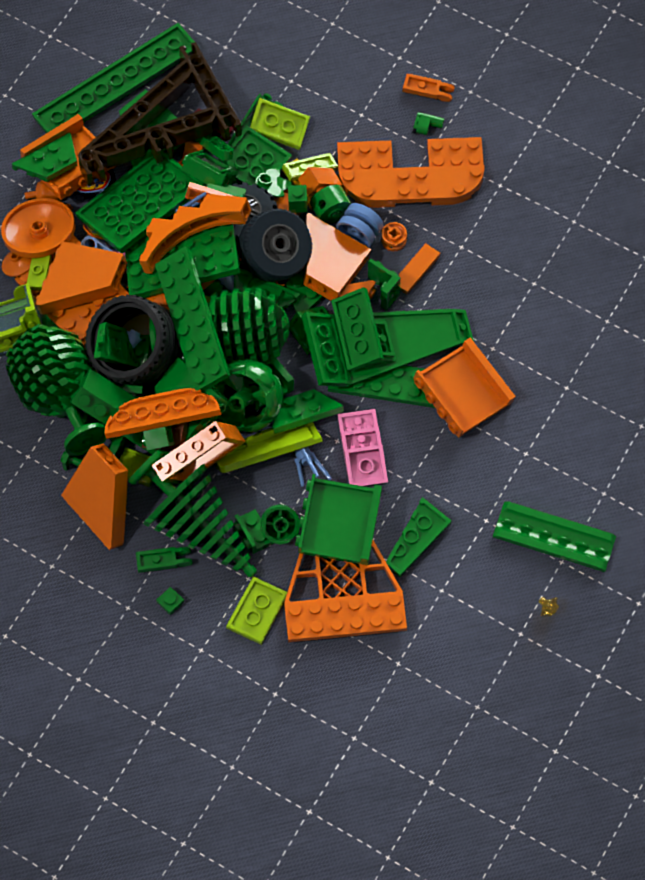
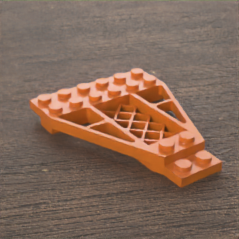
(344, 615)

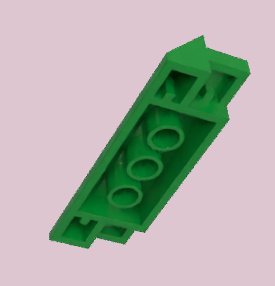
(101, 400)

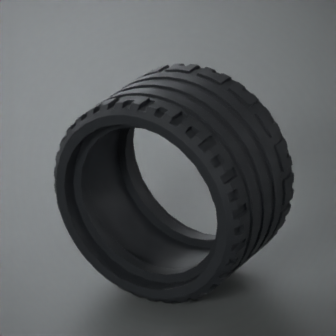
(166, 347)

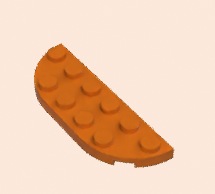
(161, 411)

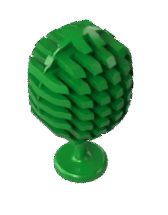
(246, 325)
(47, 374)

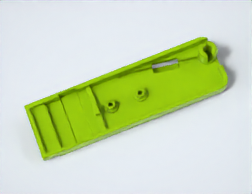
(269, 445)

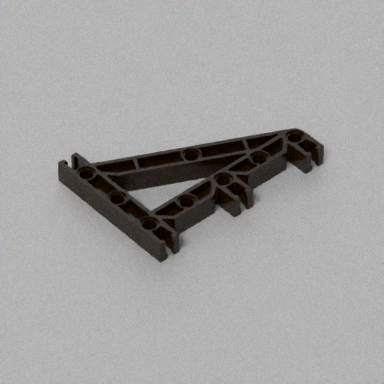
(129, 140)

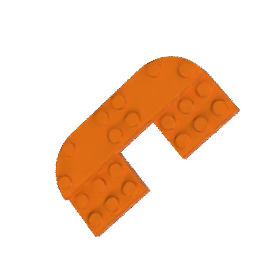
(450, 179)

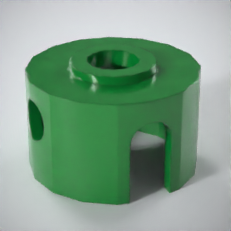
(335, 206)

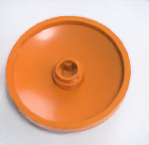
(37, 227)

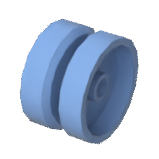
(360, 223)

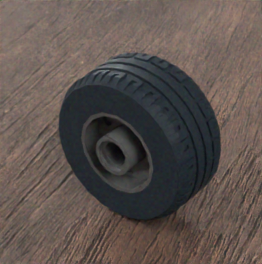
(275, 245)

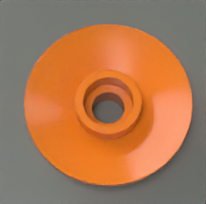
(15, 265)

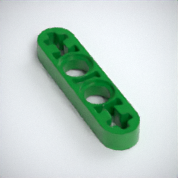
(216, 146)

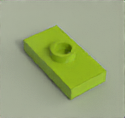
(38, 271)

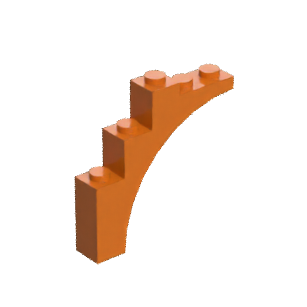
(213, 212)

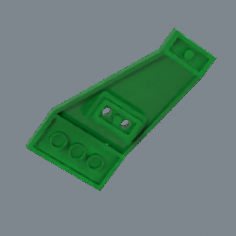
(402, 337)

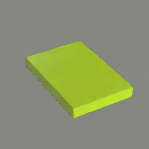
(279, 123)
(257, 610)

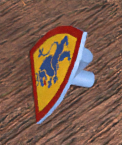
(98, 187)

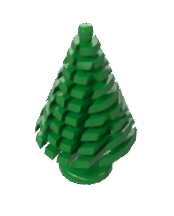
(183, 503)

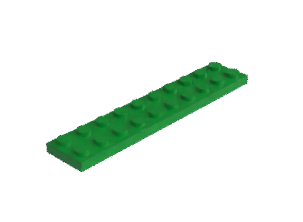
(116, 79)

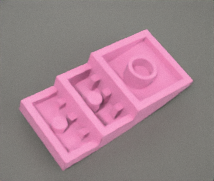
(362, 448)

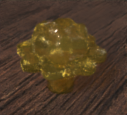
(548, 606)

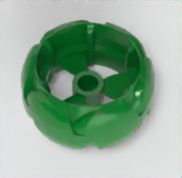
(269, 394)

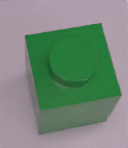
(297, 198)
(158, 438)

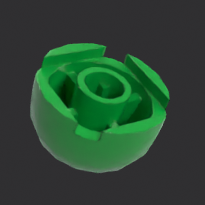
(280, 524)

